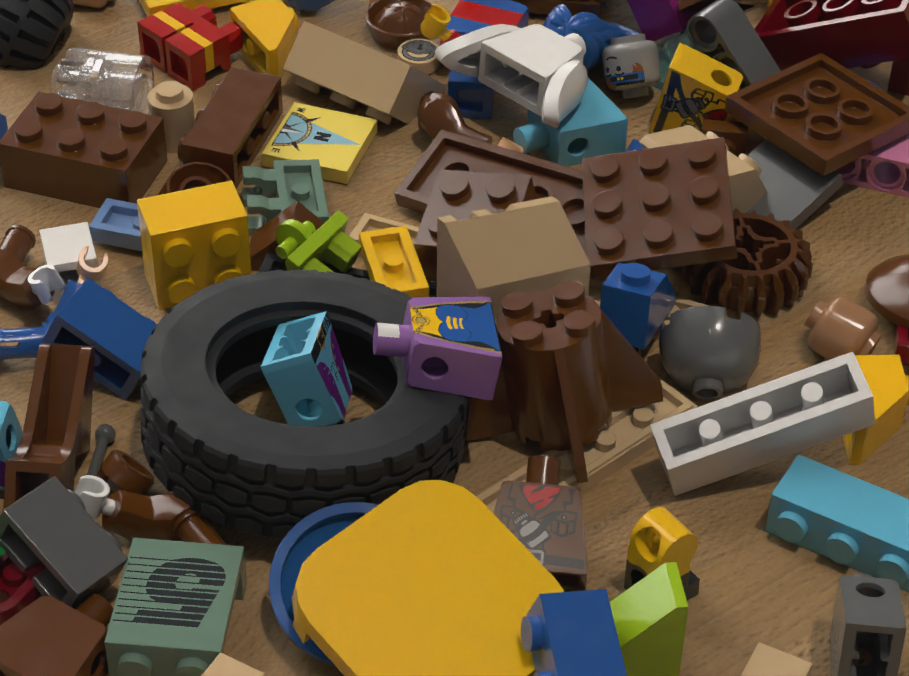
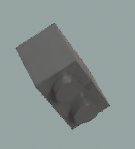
(59, 532)

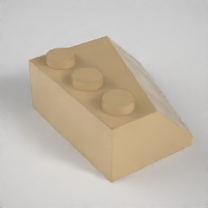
(509, 252)

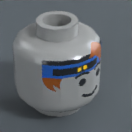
(631, 65)

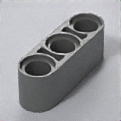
(729, 37)

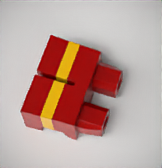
(188, 43)

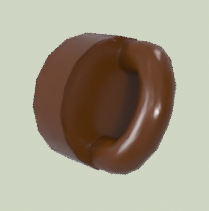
(126, 473)

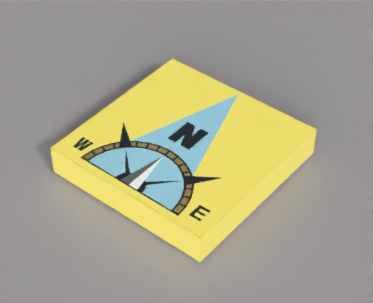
(325, 135)

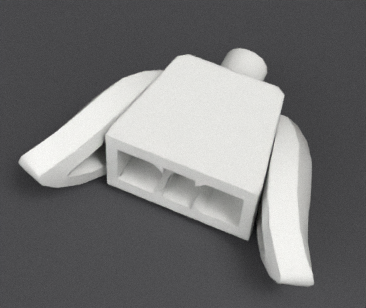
(524, 65)

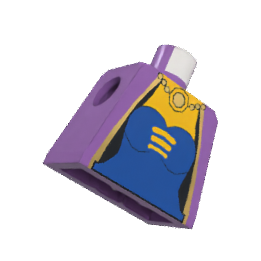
(445, 345)

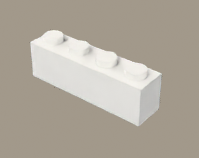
(764, 423)

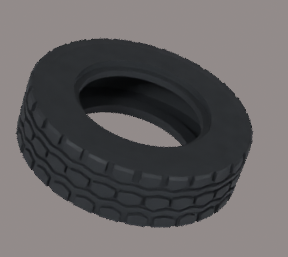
(273, 473)

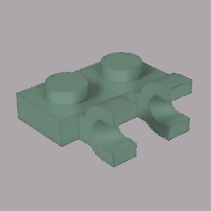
(289, 182)

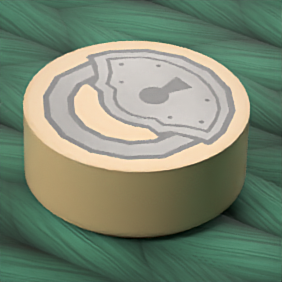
(419, 54)

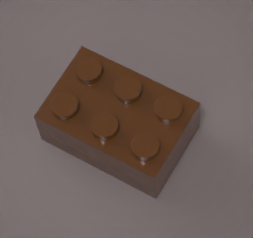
(82, 151)

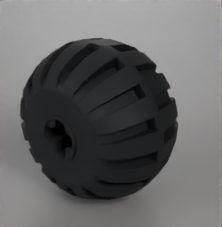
(32, 30)

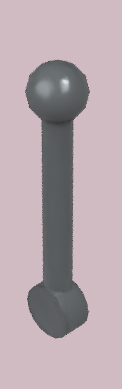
(104, 435)

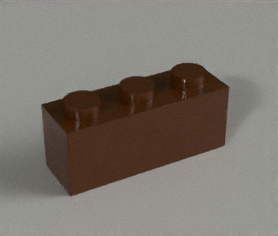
(234, 122)

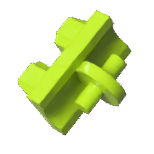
(309, 248)

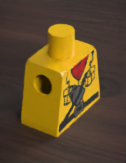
(694, 91)

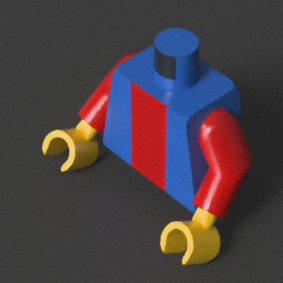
(471, 16)

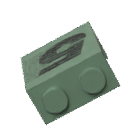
(173, 607)

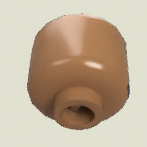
(842, 329)

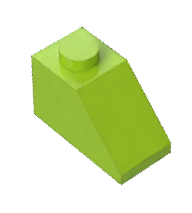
(652, 623)

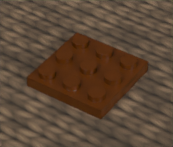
(820, 113)
(658, 207)

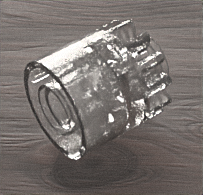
(105, 78)

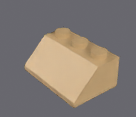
(358, 75)

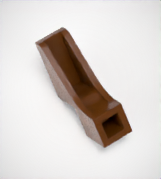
(55, 420)

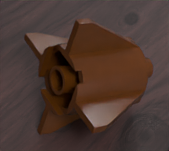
(560, 373)

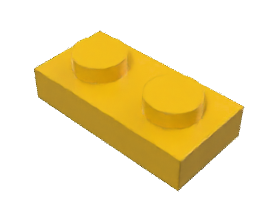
(393, 260)

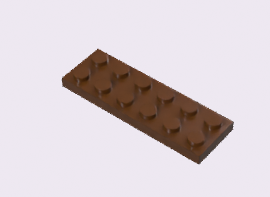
(464, 153)

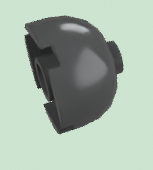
(709, 351)

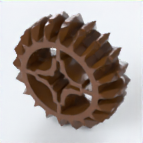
(767, 274)

